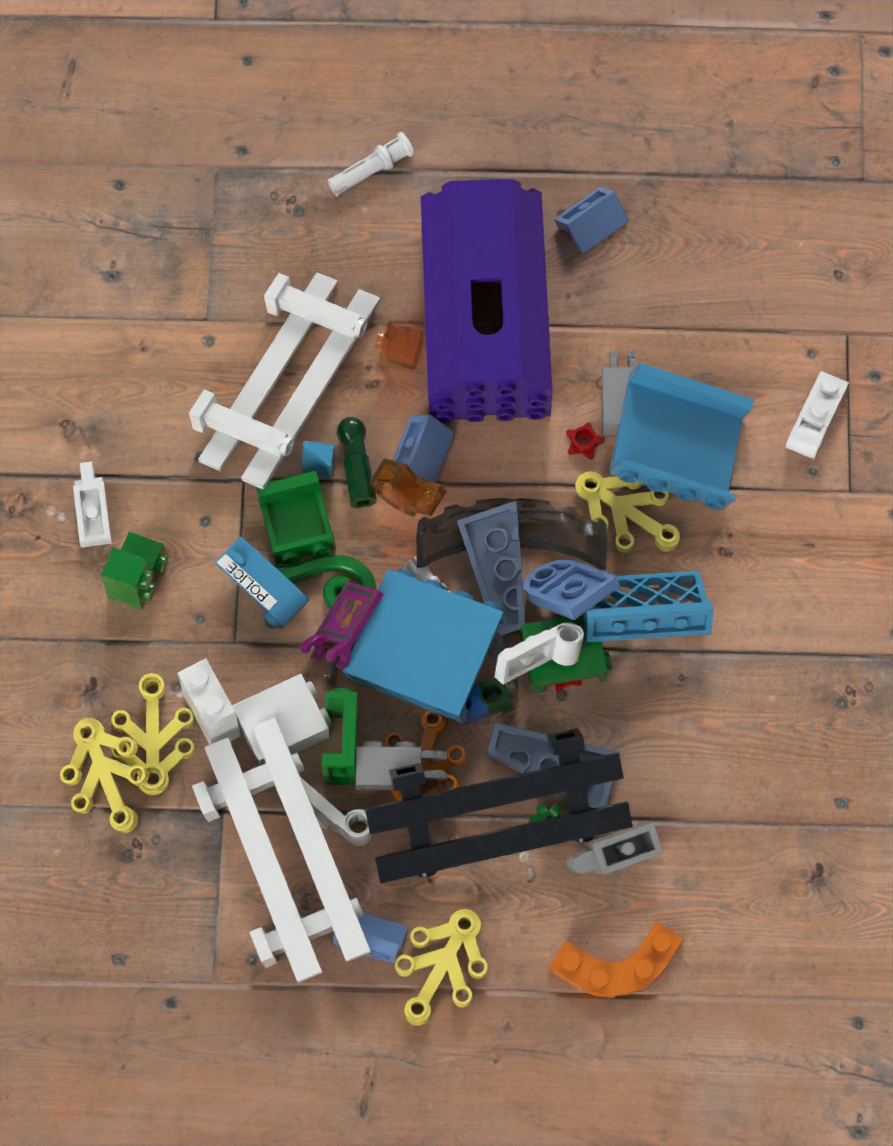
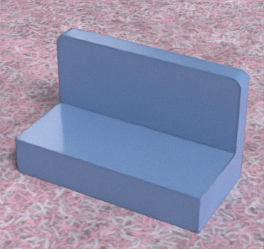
(592, 218)
(424, 446)
(382, 936)

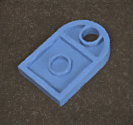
(568, 587)

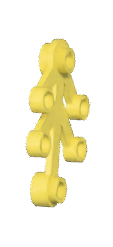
(624, 507)
(152, 740)
(102, 771)
(444, 960)

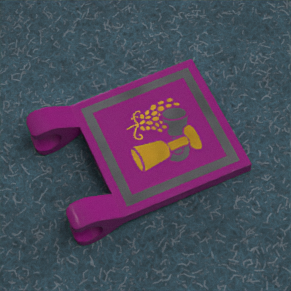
(343, 623)

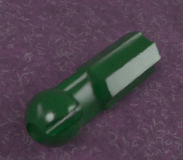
(357, 464)

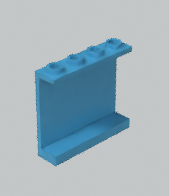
(679, 436)
(424, 644)

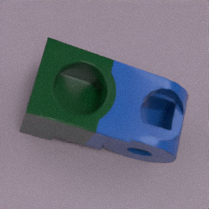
(487, 700)

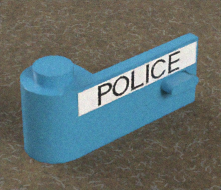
(262, 582)

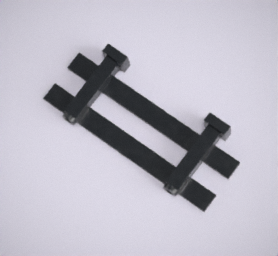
(569, 777)

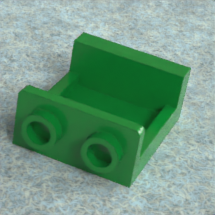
(296, 518)
(591, 662)
(338, 767)

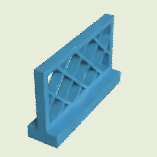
(646, 618)

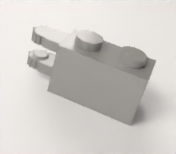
(613, 390)
(375, 762)
(617, 850)

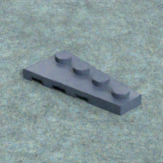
(495, 557)
(530, 752)

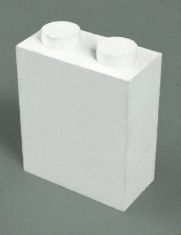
(208, 702)
(295, 711)

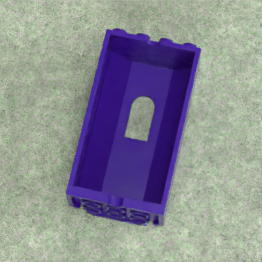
(486, 235)

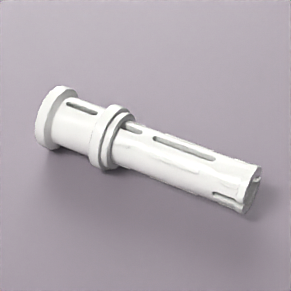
(383, 157)

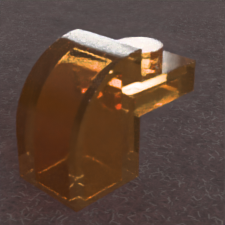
(404, 490)

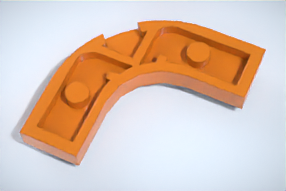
(621, 977)

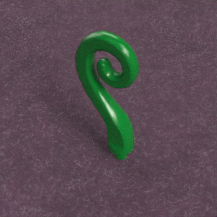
(325, 563)

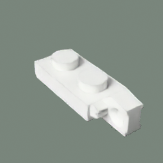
(91, 508)

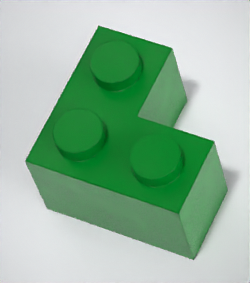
(133, 569)

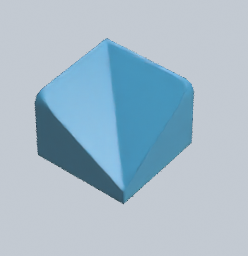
(318, 458)

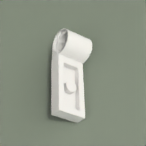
(816, 415)
(559, 643)
(331, 817)

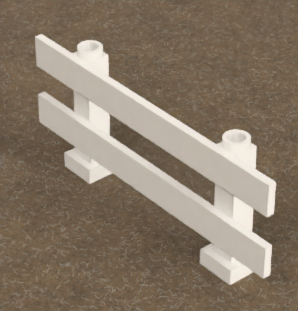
(239, 421)
(236, 792)

